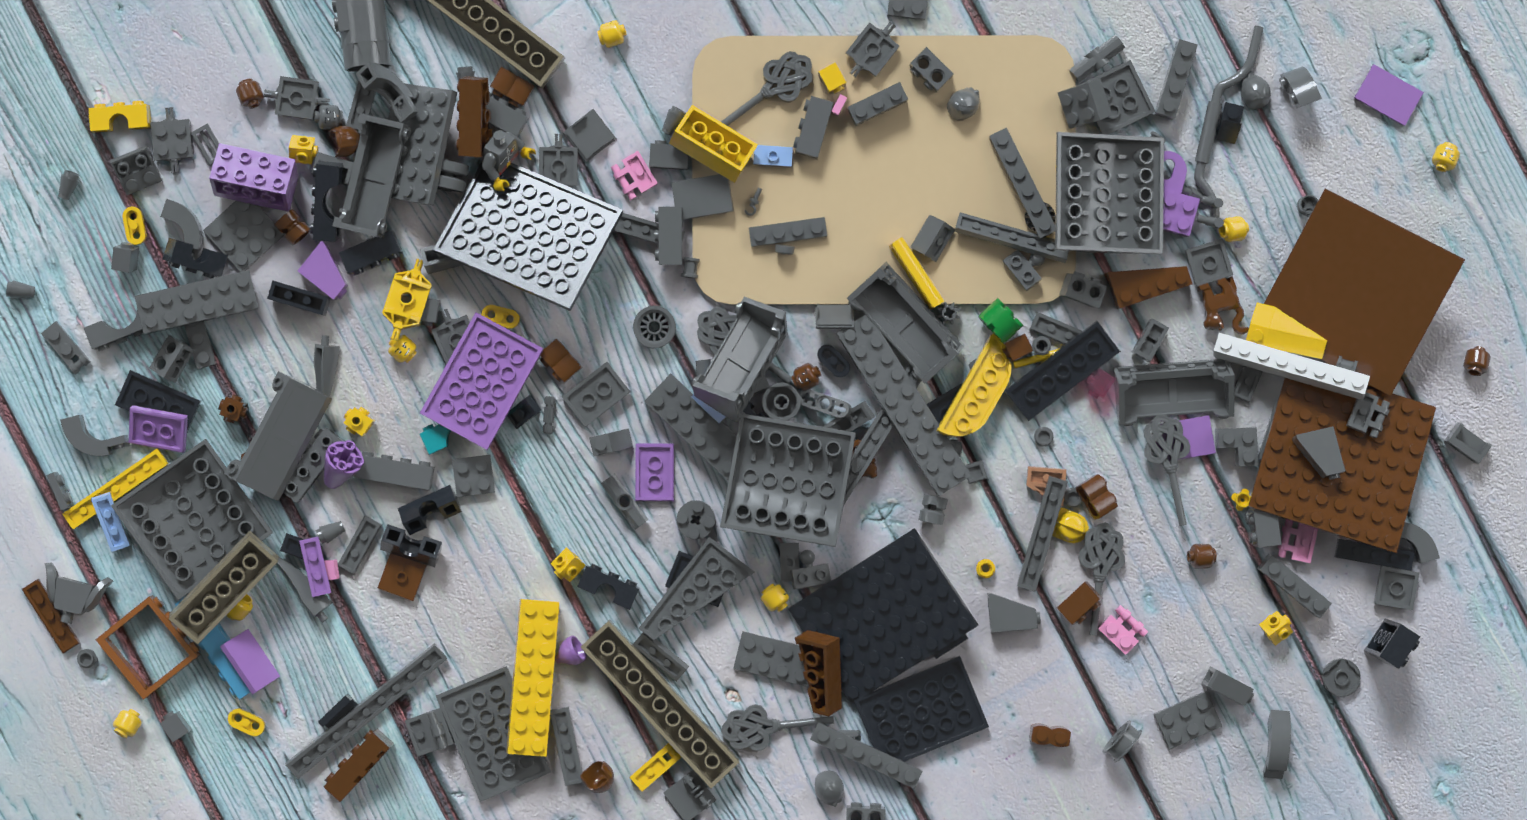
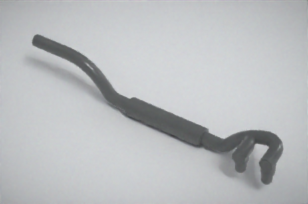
(1209, 130)

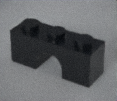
(180, 253)
(416, 512)
(422, 551)
(624, 591)

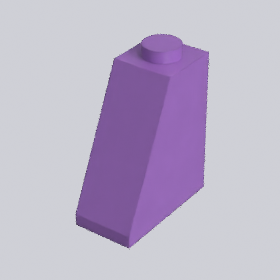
(324, 272)

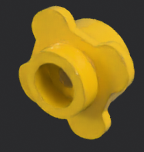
(1237, 498)

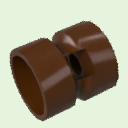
(294, 229)

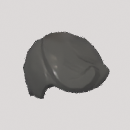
(1255, 92)
(963, 103)
(829, 787)

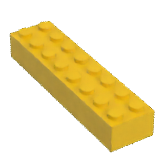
(532, 677)

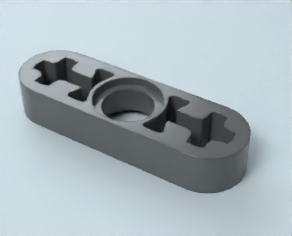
(830, 410)

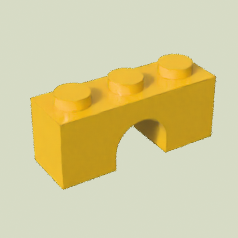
(102, 117)

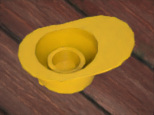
(1070, 526)

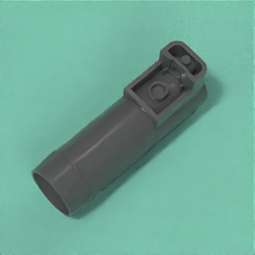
(362, 32)

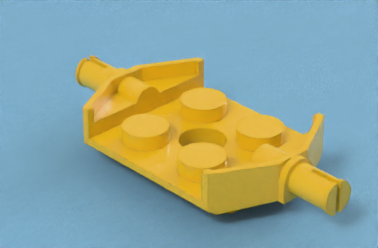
(409, 314)

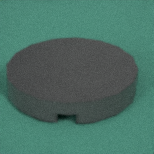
(1341, 677)

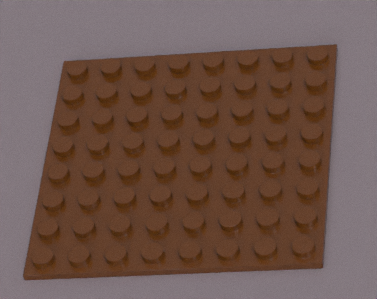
(1364, 287)
(1379, 474)

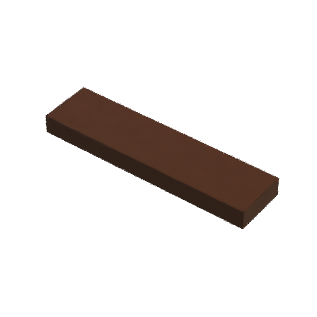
(51, 617)

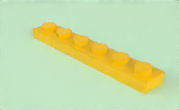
(117, 487)

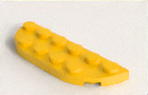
(978, 392)

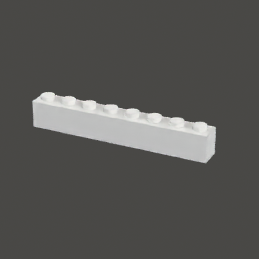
(1291, 366)

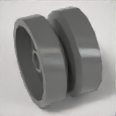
(447, 178)

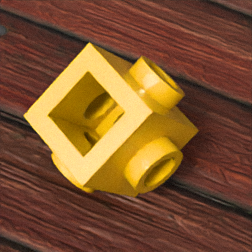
(302, 149)
(364, 424)
(567, 565)
(1276, 627)

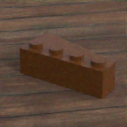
(473, 116)
(1139, 285)
(822, 670)
(358, 765)

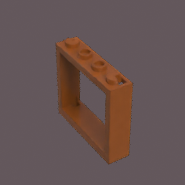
(125, 667)

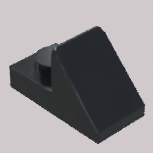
(1230, 123)
(523, 412)

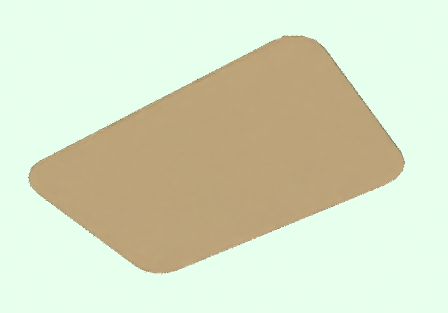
(884, 173)

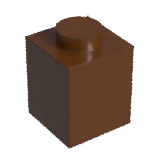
(1017, 347)

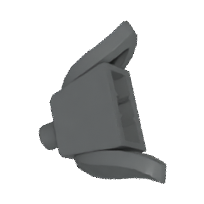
(73, 595)

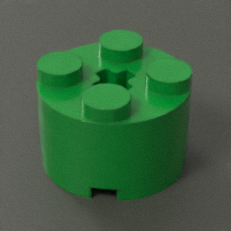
(1000, 320)

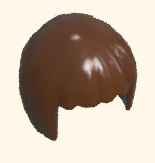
(347, 140)
(598, 777)

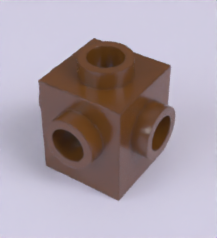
(239, 412)

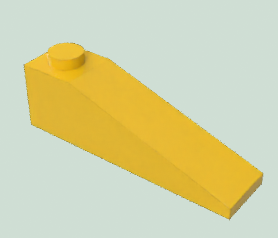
(1279, 331)

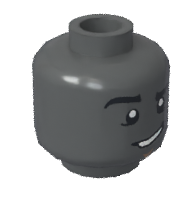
(328, 117)

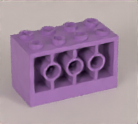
(254, 177)

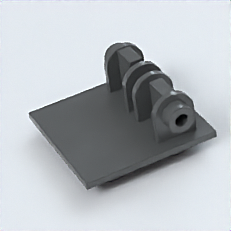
(689, 796)

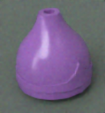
(570, 652)

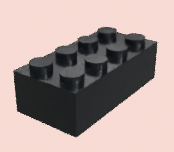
(1392, 643)

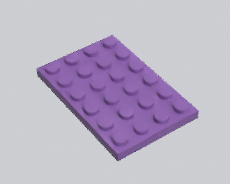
(481, 381)

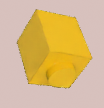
(832, 78)

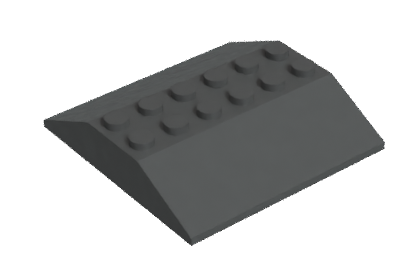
(1109, 193)
(788, 480)
(189, 517)

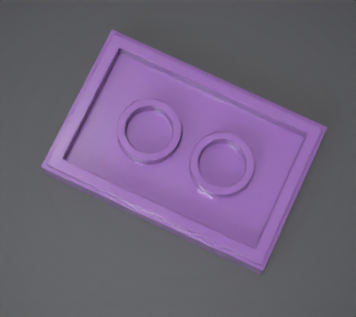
(1388, 95)
(158, 429)
(1199, 434)
(654, 472)
(250, 661)

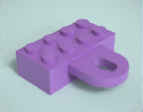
(1178, 209)

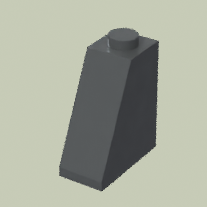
(611, 442)
(1321, 451)
(1010, 615)
(1228, 686)

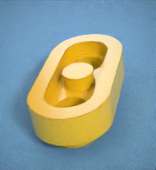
(133, 226)
(501, 315)
(246, 722)

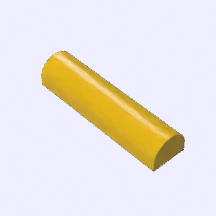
(916, 273)

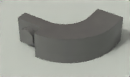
(386, 83)
(187, 221)
(860, 414)
(80, 438)
(1421, 541)
(1278, 744)

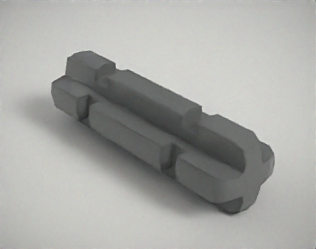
(548, 416)

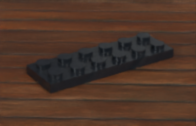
(1062, 370)

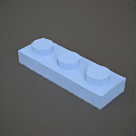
(110, 522)

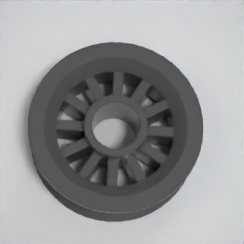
(663, 312)
(1122, 741)

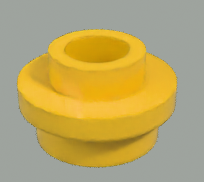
(990, 572)

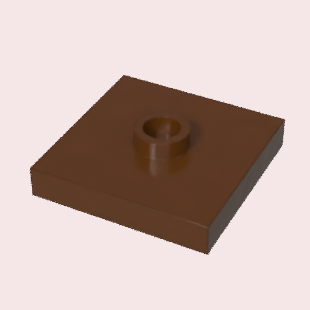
(402, 577)

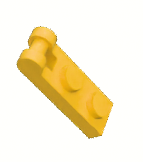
(654, 767)

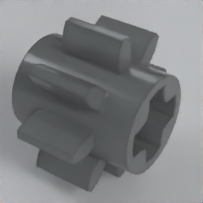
(946, 318)

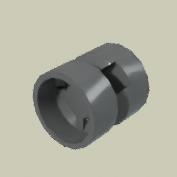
(932, 516)

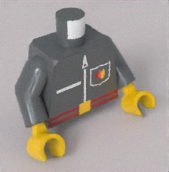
(500, 153)

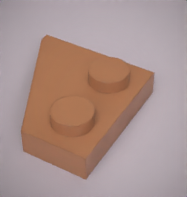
(1038, 477)

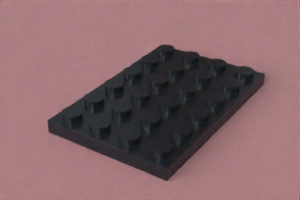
(922, 711)

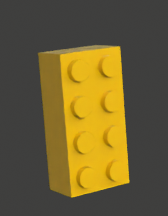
(713, 143)

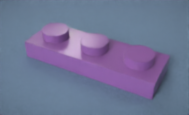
(315, 566)

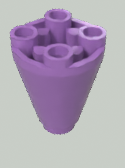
(341, 463)

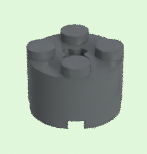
(790, 408)
(695, 530)

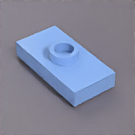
(773, 156)

